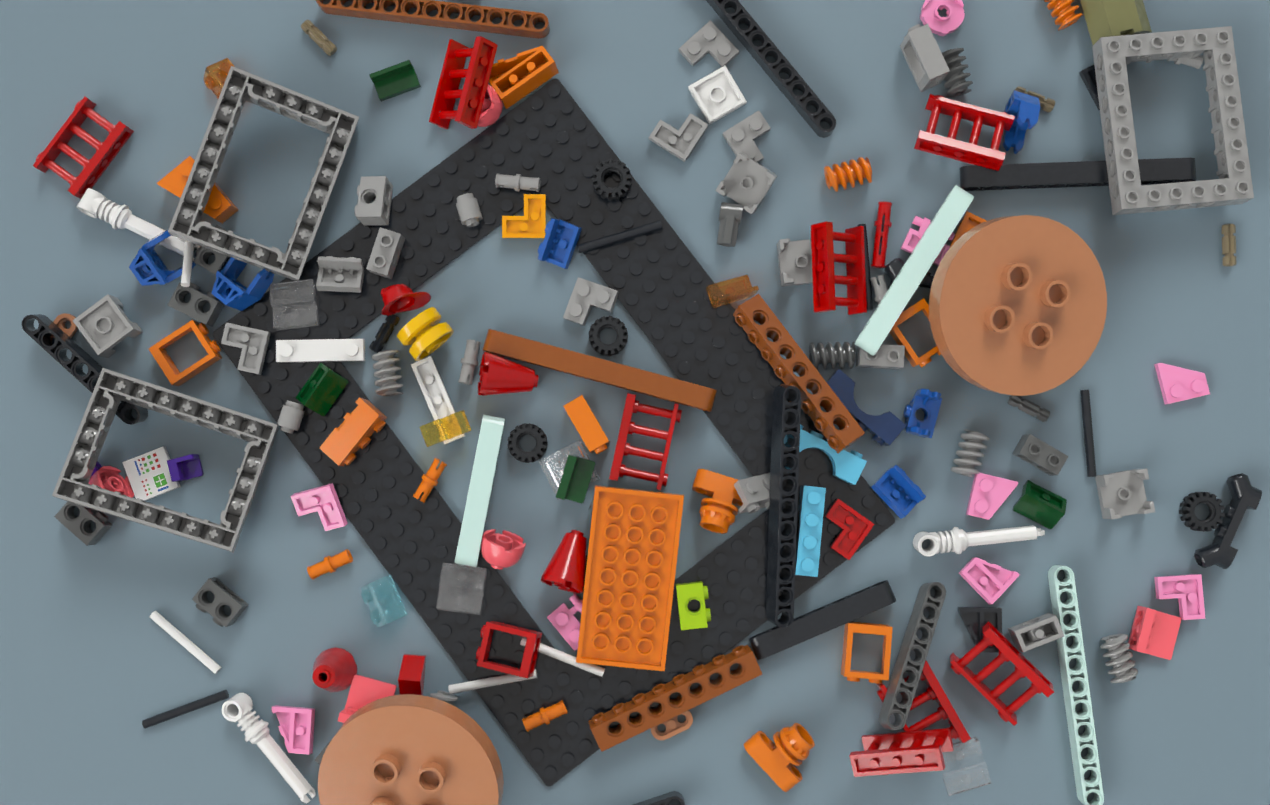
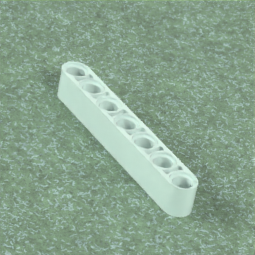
(479, 491)

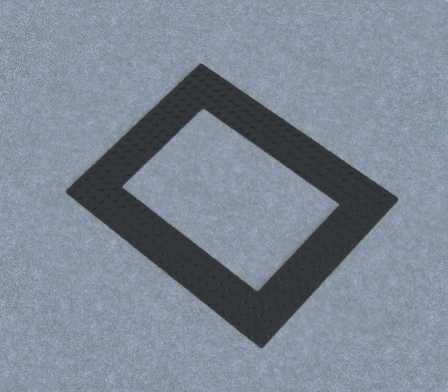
(669, 302)

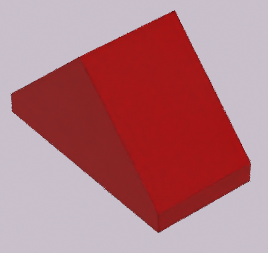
(412, 674)

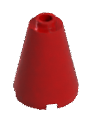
(504, 376)
(568, 564)
(334, 670)

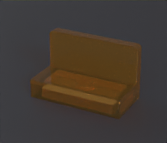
(731, 291)

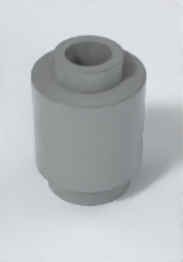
(468, 210)
(290, 417)

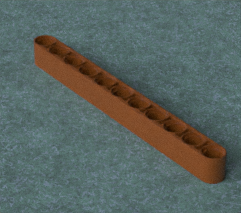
(442, 19)
(600, 370)

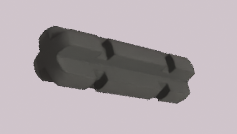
(1029, 407)

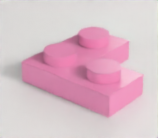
(325, 501)
(1187, 590)

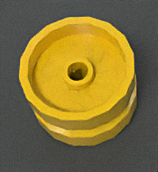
(425, 333)

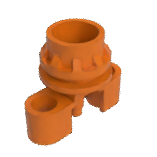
(716, 512)
(778, 759)

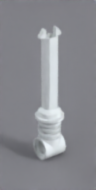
(120, 217)
(958, 540)
(258, 733)

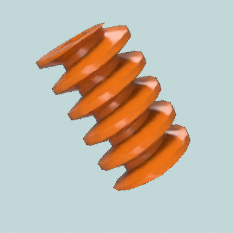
(1064, 12)
(848, 173)

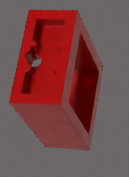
(530, 652)

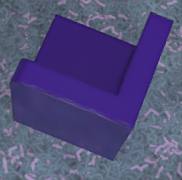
(185, 468)

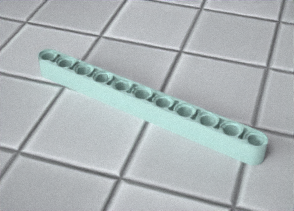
(1082, 694)

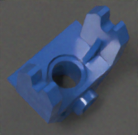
(1026, 113)
(149, 267)
(234, 293)
(930, 404)

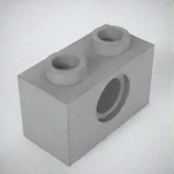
(378, 211)
(385, 253)
(885, 358)
(1036, 632)

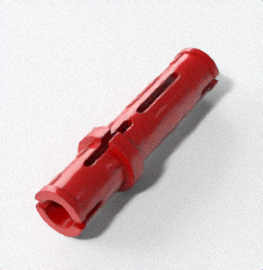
(884, 209)

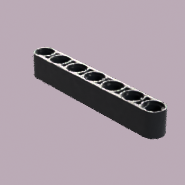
(78, 359)
(823, 619)

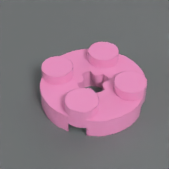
(942, 25)

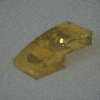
(445, 428)

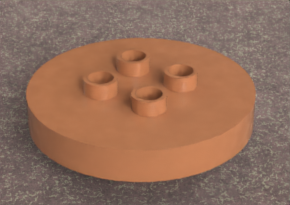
(1018, 305)
(410, 754)

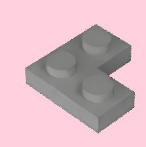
(709, 40)
(741, 136)
(679, 142)
(587, 295)
(253, 346)

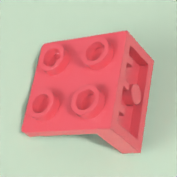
(1154, 632)
(364, 691)

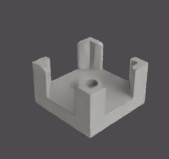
(746, 182)
(795, 262)
(106, 325)
(1123, 493)

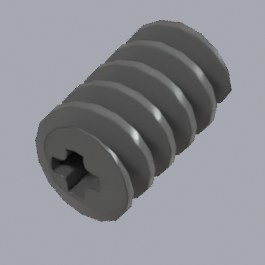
(956, 78)
(832, 354)

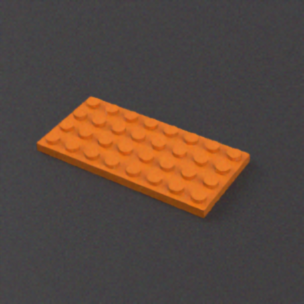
(630, 578)

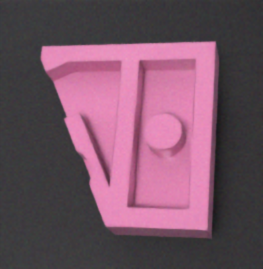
(1180, 383)
(988, 495)
(988, 579)
(296, 728)

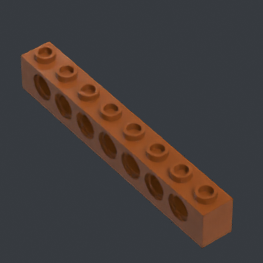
(798, 362)
(669, 708)

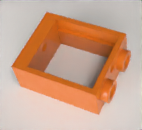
(901, 340)
(168, 366)
(587, 425)
(867, 628)

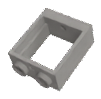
(924, 57)

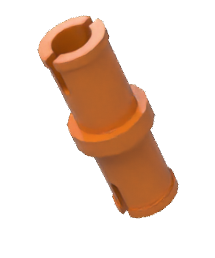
(429, 480)
(329, 564)
(544, 716)

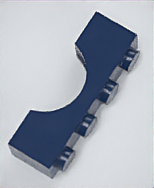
(883, 427)

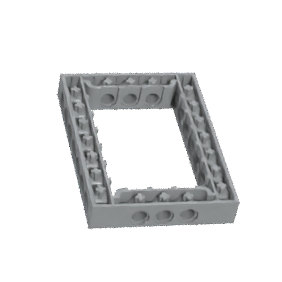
(238, 89)
(1234, 173)
(93, 430)

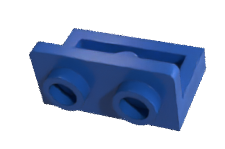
(559, 242)
(898, 491)

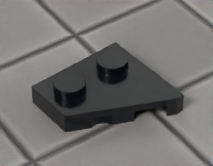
(976, 618)

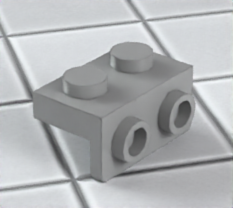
(340, 274)
(754, 493)

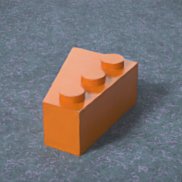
(521, 74)
(218, 204)
(353, 432)

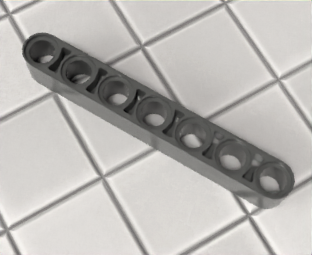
(904, 662)

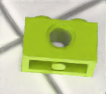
(688, 618)

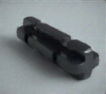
(384, 333)

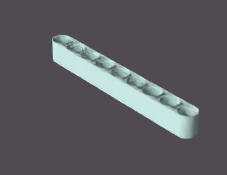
(914, 270)

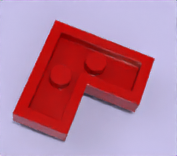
(853, 526)

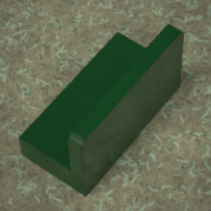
(395, 80)
(321, 389)
(575, 479)
(1040, 505)

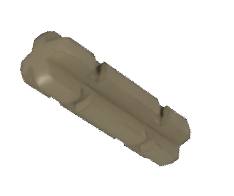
(318, 37)
(1046, 104)
(1229, 245)

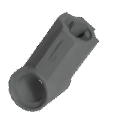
(729, 219)

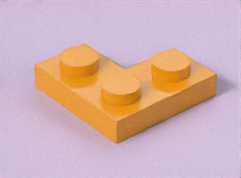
(531, 224)

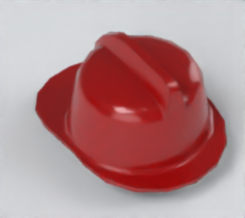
(401, 299)

